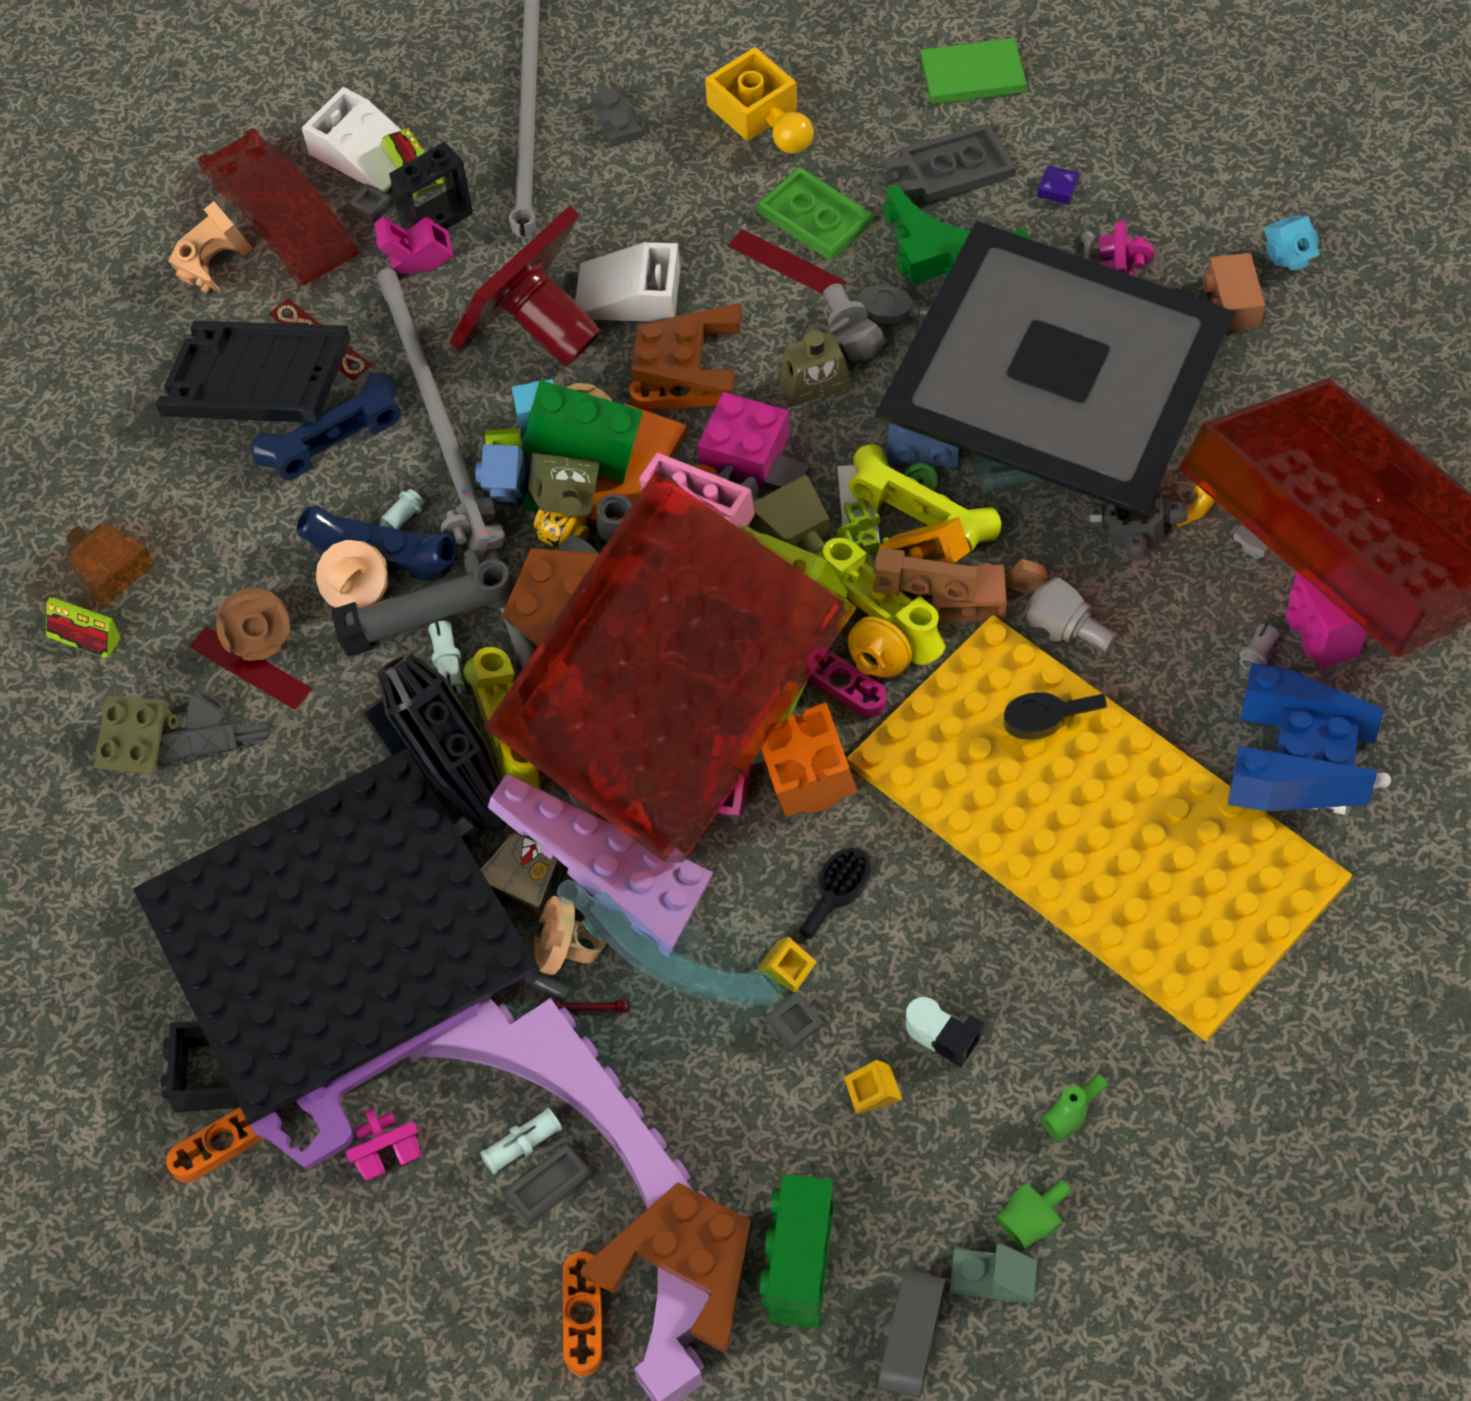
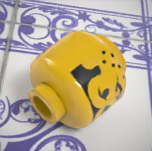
(554, 527)

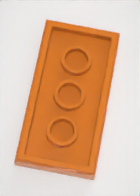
(654, 436)

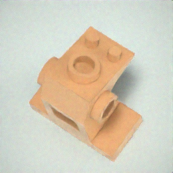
(202, 243)

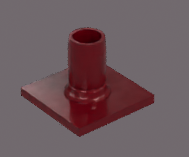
(533, 298)

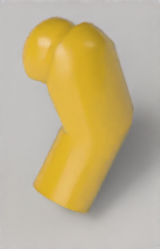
(1199, 507)

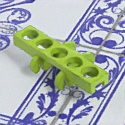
(861, 523)

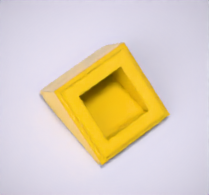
(787, 964)
(872, 1087)

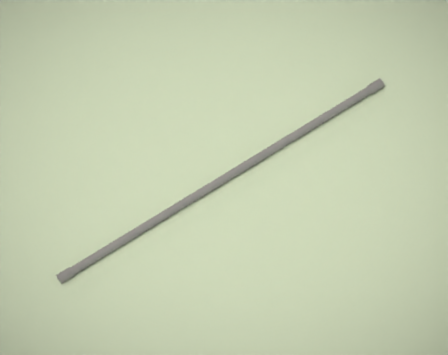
(394, 296)

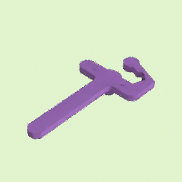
(325, 1102)

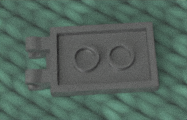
(950, 164)

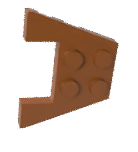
(672, 350)
(544, 589)
(691, 1241)

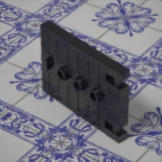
(254, 371)

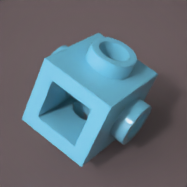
(1292, 242)

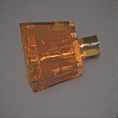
(107, 560)

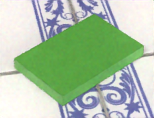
(973, 71)
(815, 213)

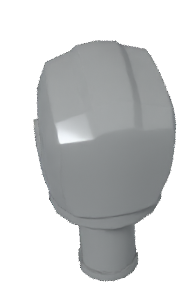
(851, 328)
(1067, 615)

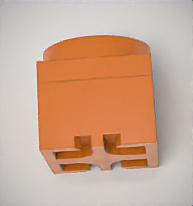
(808, 762)

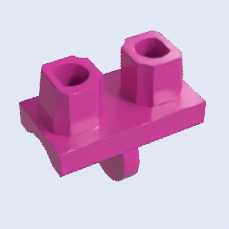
(1126, 252)
(366, 1155)

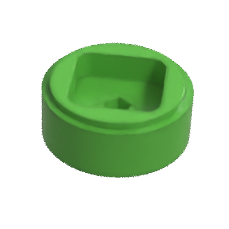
(924, 475)

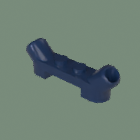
(292, 452)
(421, 555)

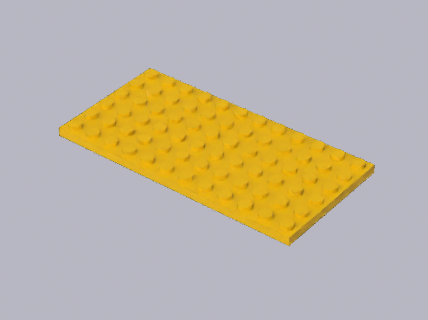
(1102, 829)

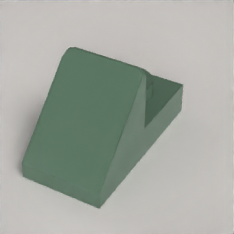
(994, 1275)

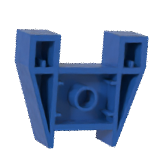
(1312, 746)

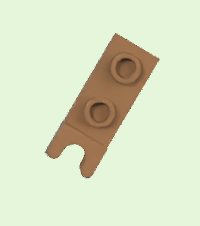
(922, 576)

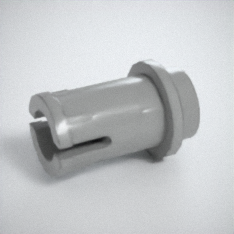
(1259, 646)

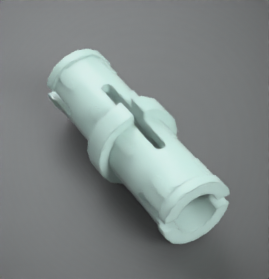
(445, 654)
(520, 1140)

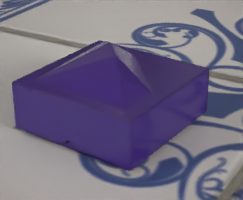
(1058, 184)

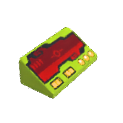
(401, 149)
(81, 627)

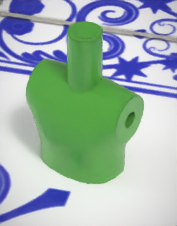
(1071, 1108)
(1032, 1216)

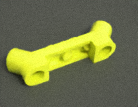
(880, 484)
(914, 618)
(491, 678)

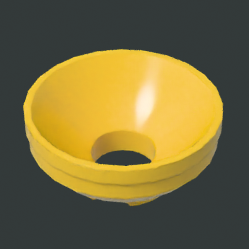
(881, 641)

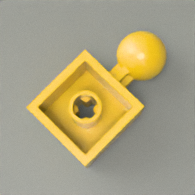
(759, 95)

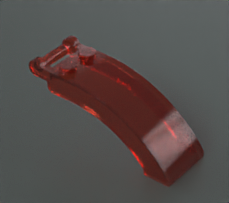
(280, 205)

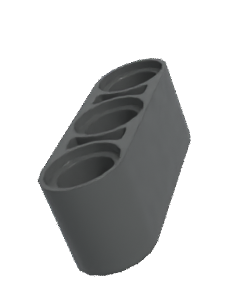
(911, 1333)

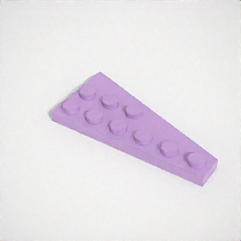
(605, 859)

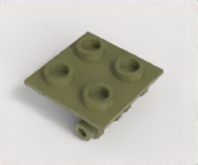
(132, 734)

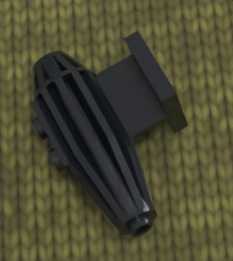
(427, 718)

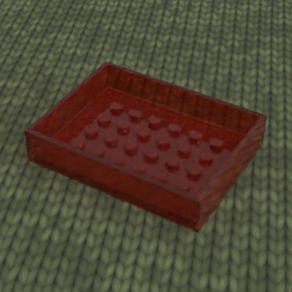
(1345, 509)
(669, 668)

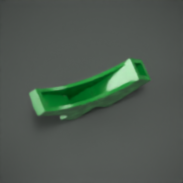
(925, 243)

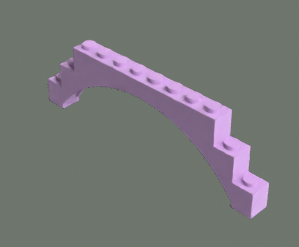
(552, 1055)

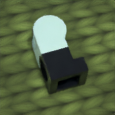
(941, 1031)

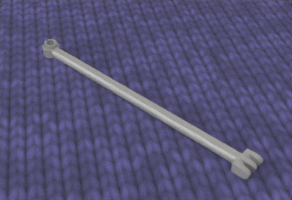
(523, 203)

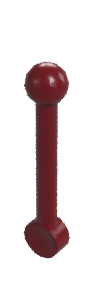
(619, 1006)

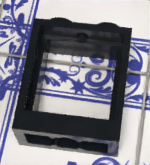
(416, 174)
(174, 1082)

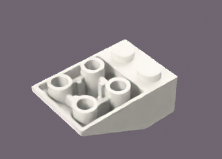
(349, 138)
(631, 283)

